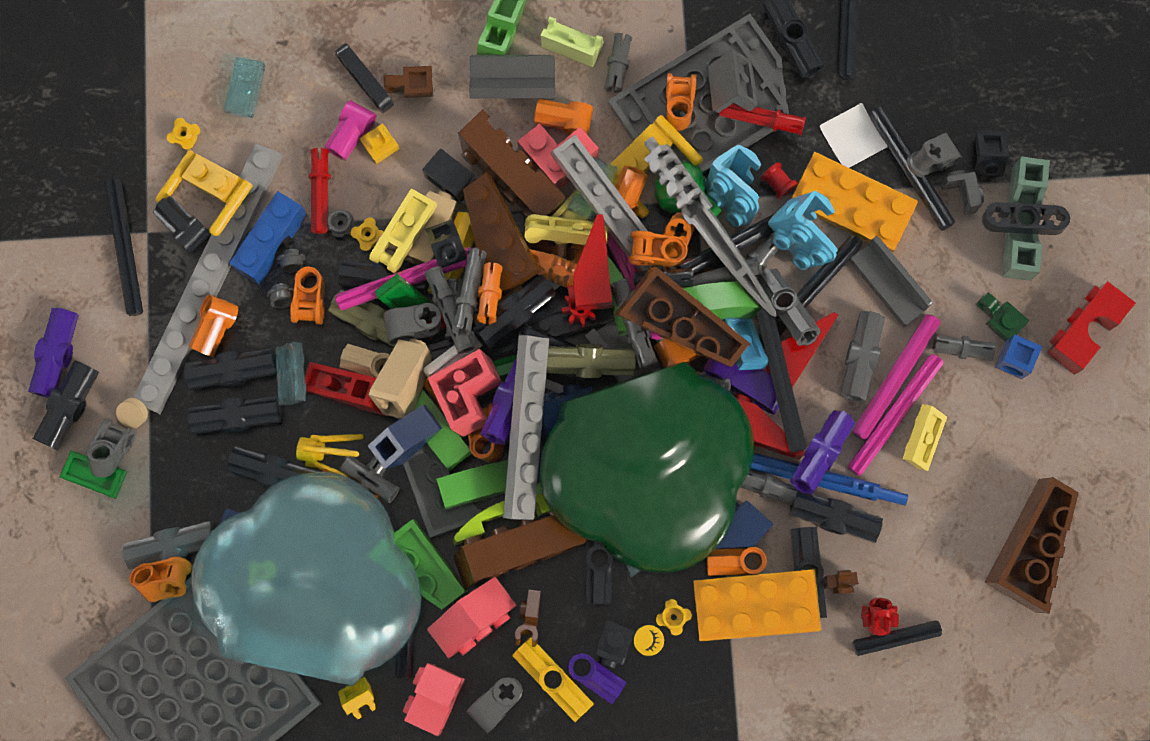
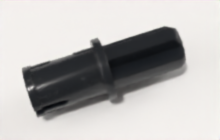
(680, 276)

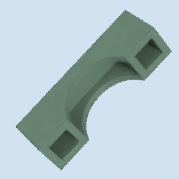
(1024, 251)

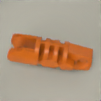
(555, 268)

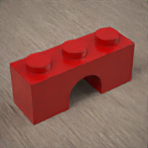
(1074, 346)

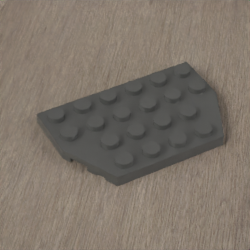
(708, 131)

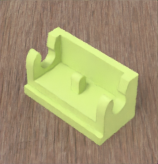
(571, 43)

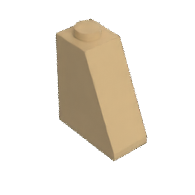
(421, 249)
(401, 378)

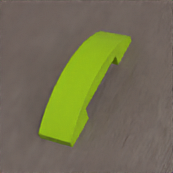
(474, 526)

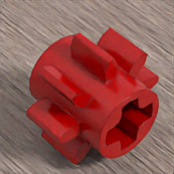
(574, 315)
(880, 616)

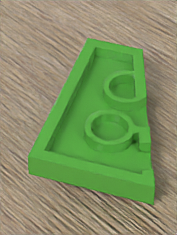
(435, 576)

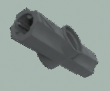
(795, 315)
(862, 356)
(166, 544)

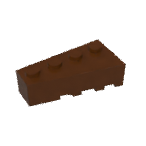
(509, 168)
(677, 316)
(513, 548)
(1034, 548)

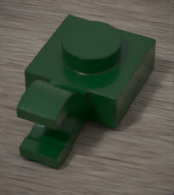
(1004, 319)

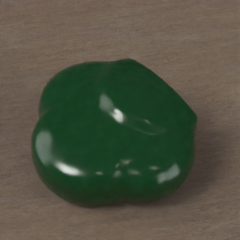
(649, 467)

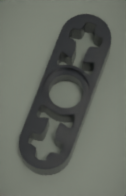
(364, 78)
(1035, 210)

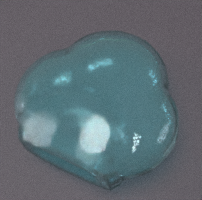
(308, 581)

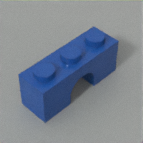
(258, 250)

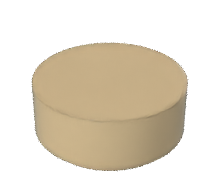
(131, 413)

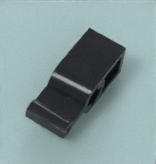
(448, 175)

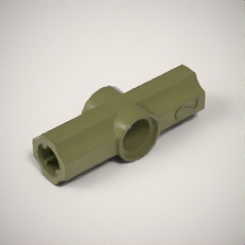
(365, 317)
(590, 360)

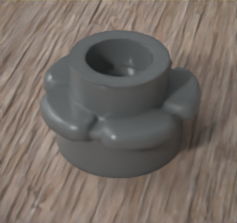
(340, 215)
(291, 260)
(280, 296)

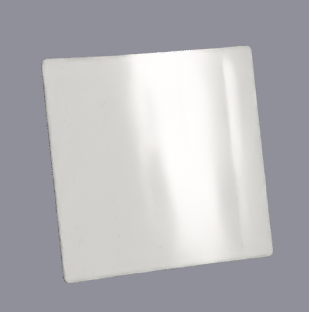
(853, 136)

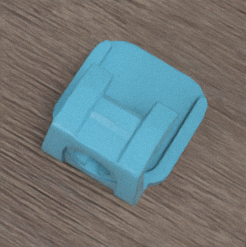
(731, 191)
(800, 235)

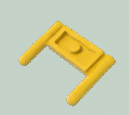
(635, 153)
(211, 180)

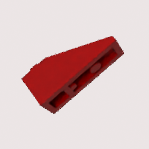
(591, 278)
(799, 356)
(341, 386)
(765, 430)

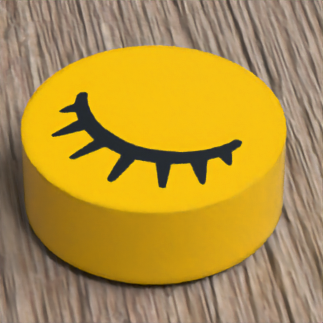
(648, 640)

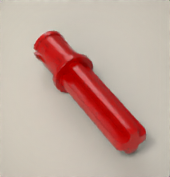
(766, 118)
(319, 191)

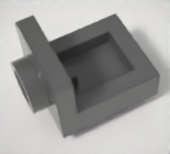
(970, 193)

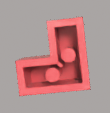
(538, 147)
(459, 387)
(472, 618)
(434, 699)

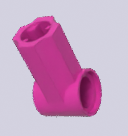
(353, 124)

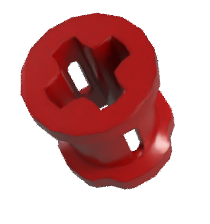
(778, 181)

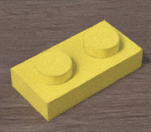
(924, 437)

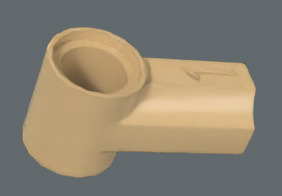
(362, 360)

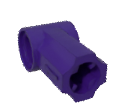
(598, 678)

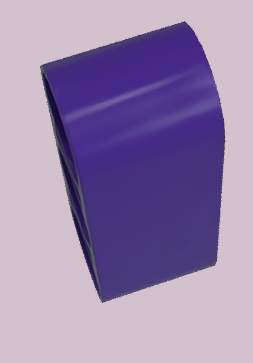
(750, 383)

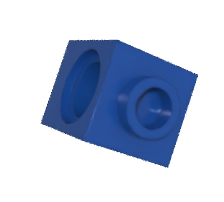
(1018, 356)

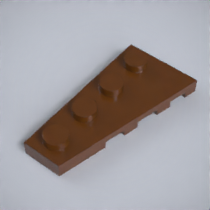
(498, 234)

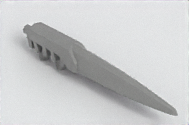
(697, 210)

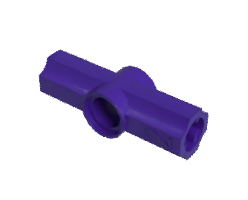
(53, 352)
(498, 424)
(822, 452)

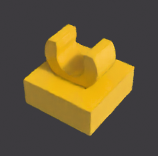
(379, 143)
(356, 696)

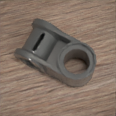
(934, 156)
(410, 323)
(112, 444)
(492, 707)

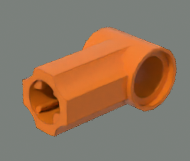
(564, 116)
(631, 185)
(215, 317)
(731, 562)

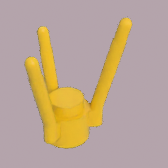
(313, 449)

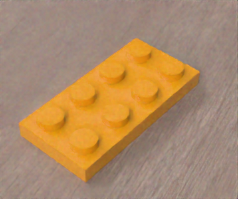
(859, 202)
(757, 605)

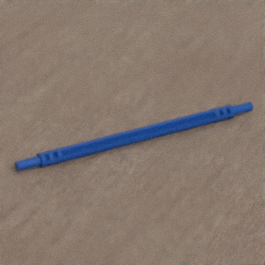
(830, 480)

